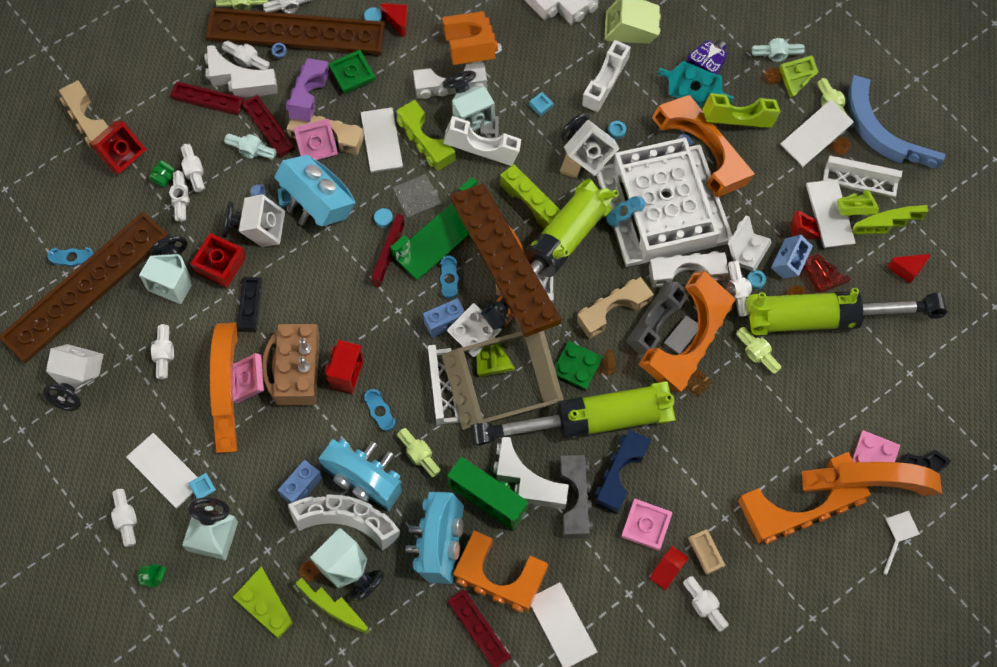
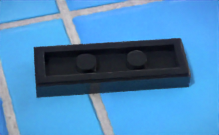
(249, 304)

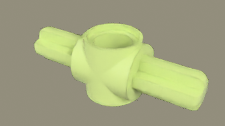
(240, 4)
(829, 93)
(758, 350)
(418, 452)

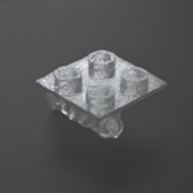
(416, 195)

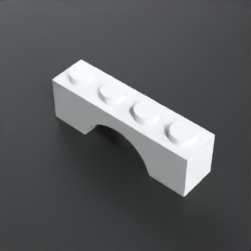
(613, 65)
(429, 84)
(501, 149)
(663, 269)

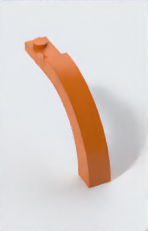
(221, 386)
(890, 474)

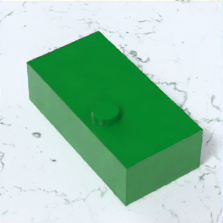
(487, 493)

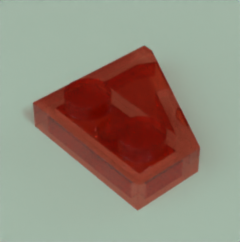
(823, 274)

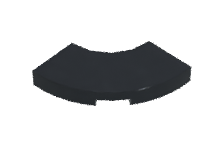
(934, 460)

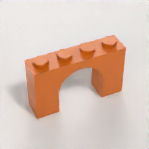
(477, 36)
(518, 594)

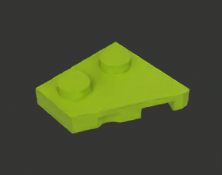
(798, 73)
(857, 205)
(493, 361)

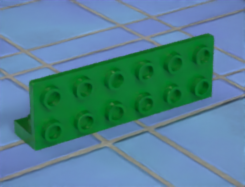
(432, 241)

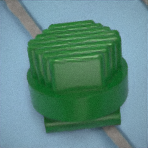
(161, 173)
(151, 575)

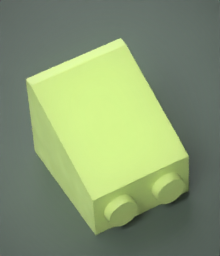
(632, 21)

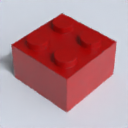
(117, 146)
(218, 260)
(344, 366)

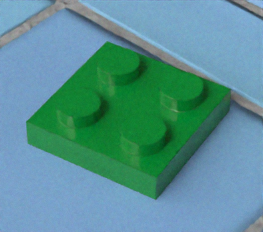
(351, 71)
(577, 365)

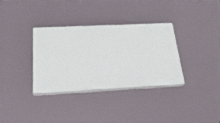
(817, 133)
(381, 140)
(832, 226)
(163, 469)
(562, 626)

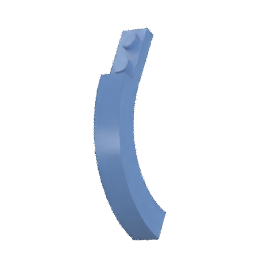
(877, 136)

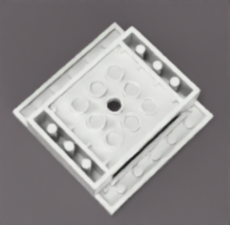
(671, 225)

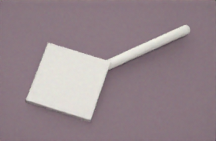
(902, 528)

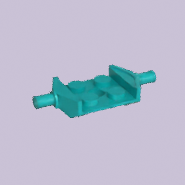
(685, 74)

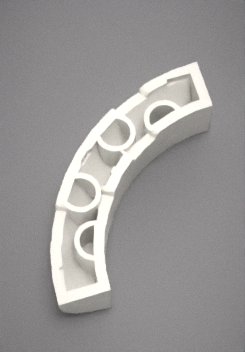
(345, 511)

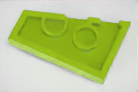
(264, 604)

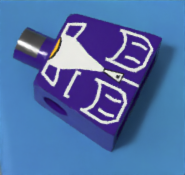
(709, 56)

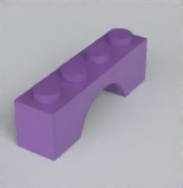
(302, 104)

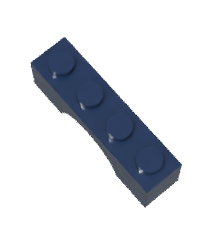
(632, 450)

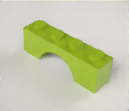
(760, 113)
(436, 152)
(520, 186)

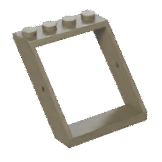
(464, 391)

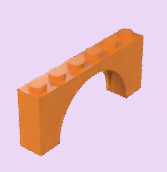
(687, 116)
(712, 306)
(770, 521)

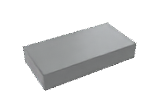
(681, 335)

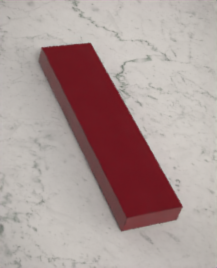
(207, 98)
(268, 126)
(385, 257)
(479, 629)

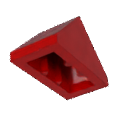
(396, 16)
(804, 225)
(908, 266)
(668, 568)

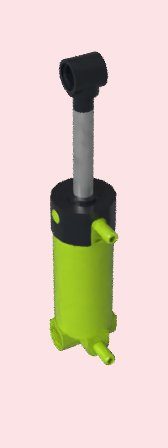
(559, 239)
(828, 310)
(592, 414)

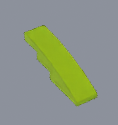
(883, 222)
(339, 610)

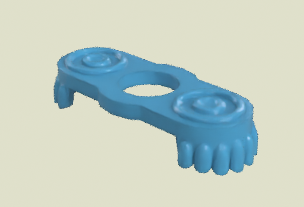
(633, 204)
(59, 257)
(449, 267)
(373, 401)

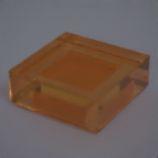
(610, 362)
(699, 383)

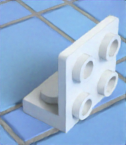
(746, 246)
(472, 328)

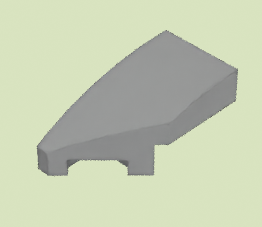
(490, 130)

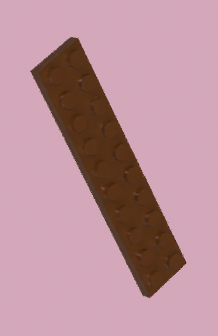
(295, 31)
(505, 260)
(82, 288)

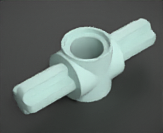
(778, 50)
(250, 146)

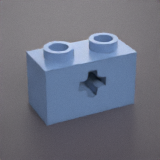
(791, 256)
(442, 317)
(300, 483)

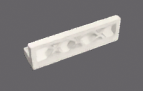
(861, 173)
(437, 391)

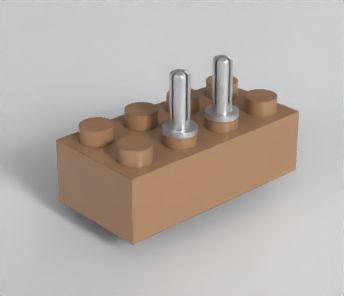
(293, 364)

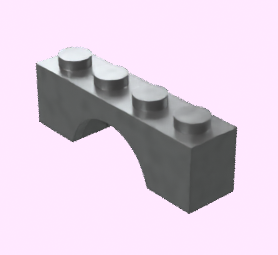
(576, 521)

